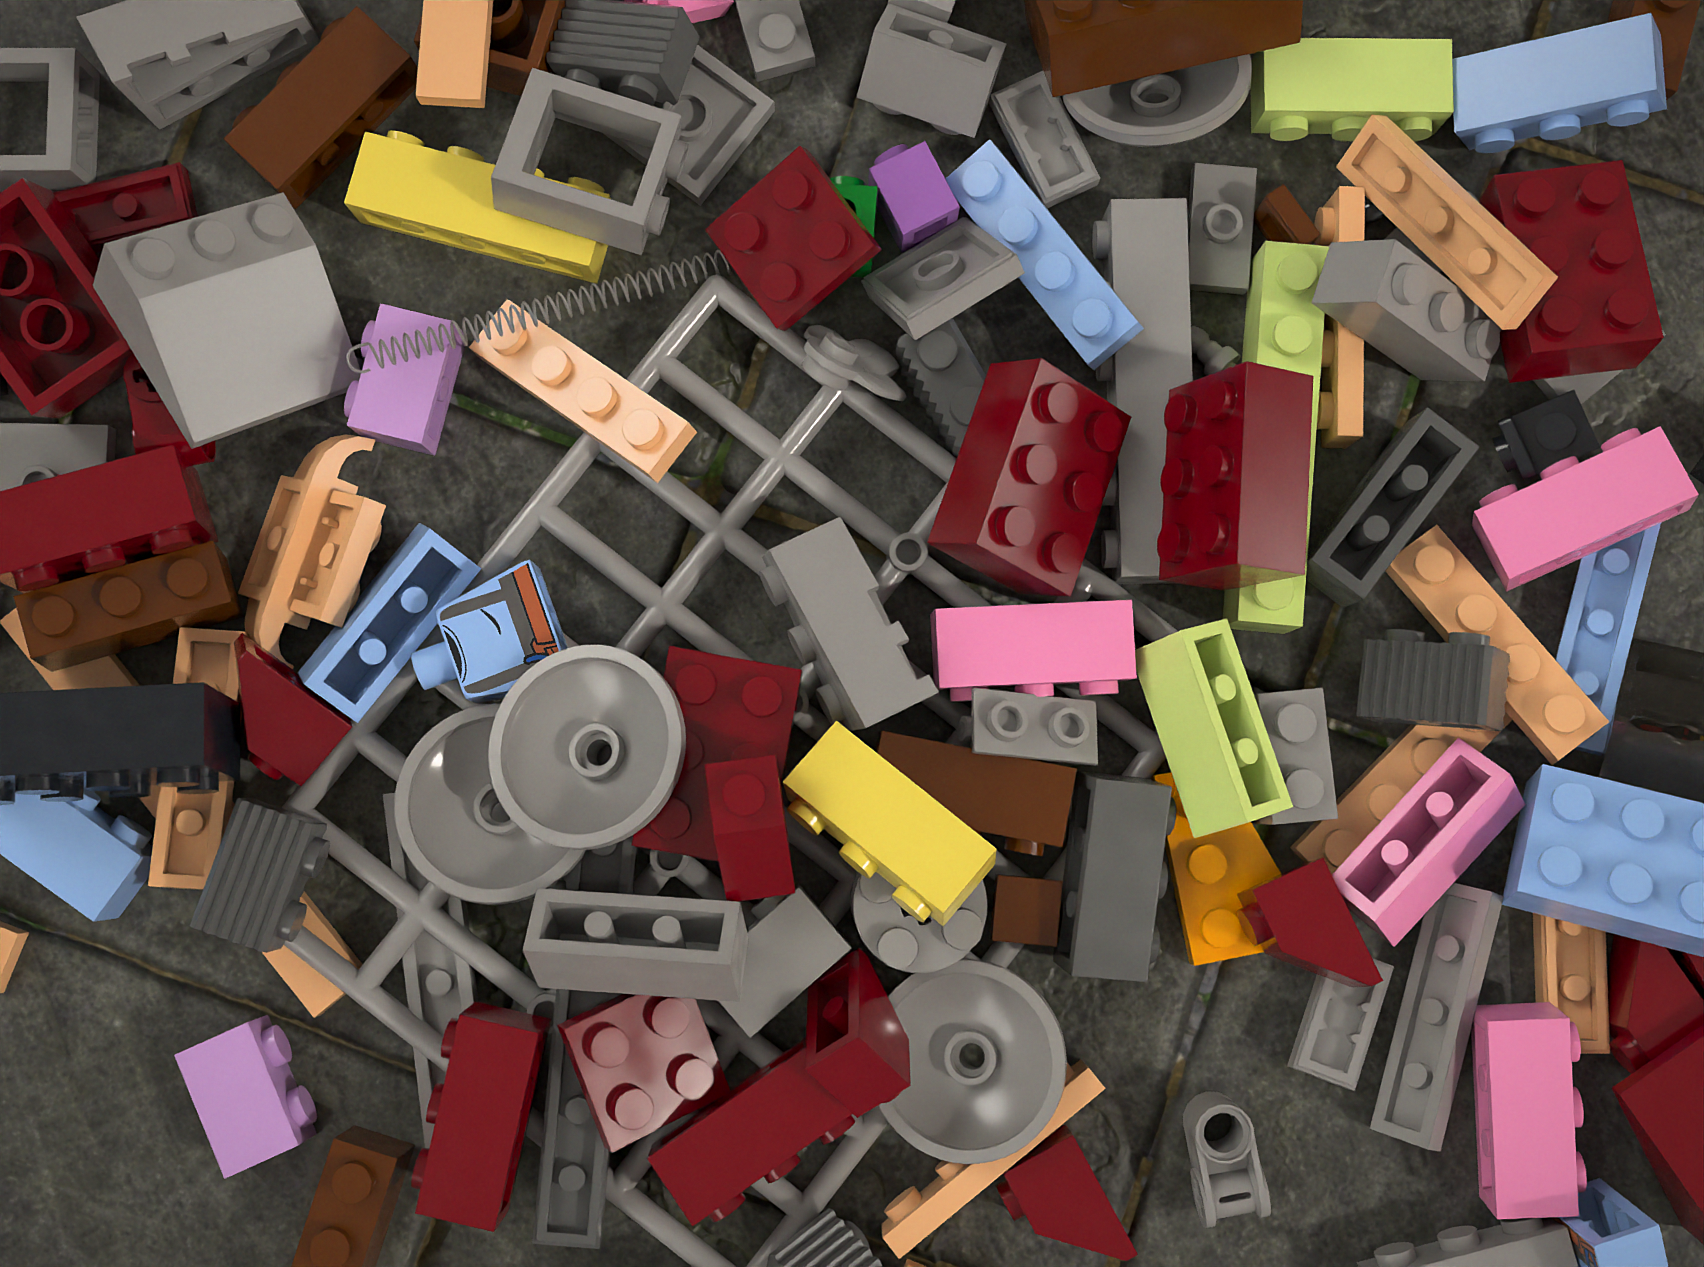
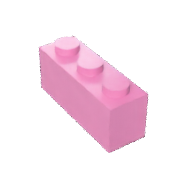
(1582, 506)
(1033, 647)
(1427, 841)
(1527, 1110)

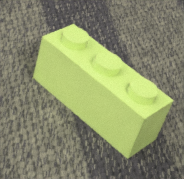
(1344, 81)
(1211, 728)

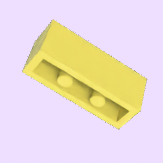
(888, 825)

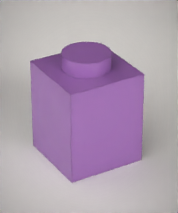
(912, 194)

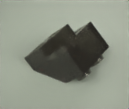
(1658, 722)

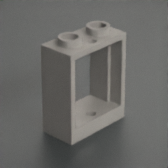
(70, 117)
(574, 210)

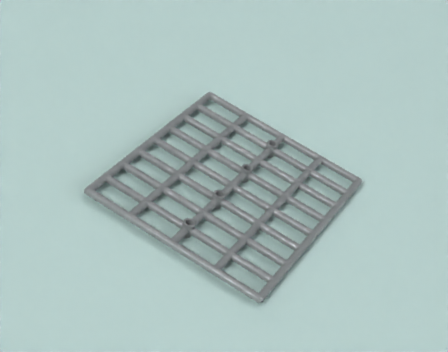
(904, 557)

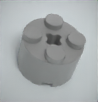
(905, 941)

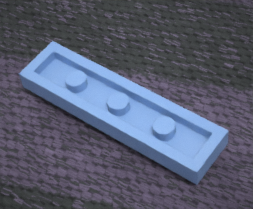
(1053, 264)
(1603, 622)

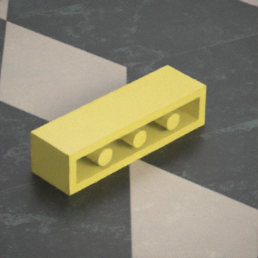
(451, 203)

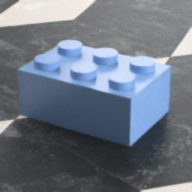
(1610, 858)

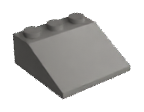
(229, 317)

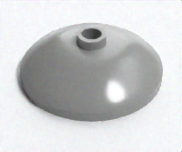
(1165, 106)
(550, 740)
(448, 823)
(982, 1110)

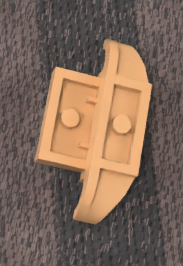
(311, 547)

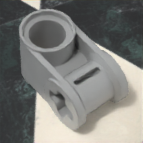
(1226, 1171)

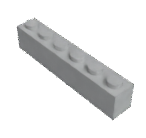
(1149, 271)

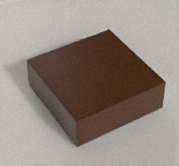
(1284, 220)
(1026, 910)

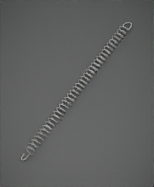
(533, 315)

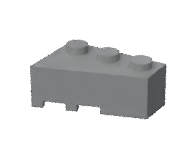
(191, 52)
(842, 627)

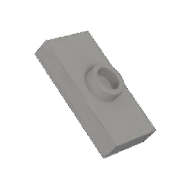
(1044, 140)
(1220, 227)
(1338, 1029)

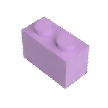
(405, 400)
(247, 1095)

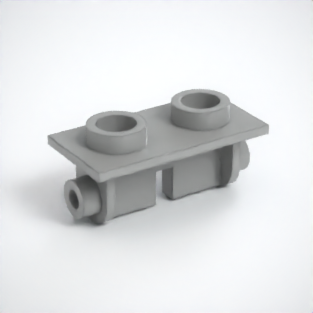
(1031, 727)

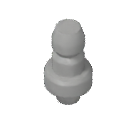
(1211, 353)

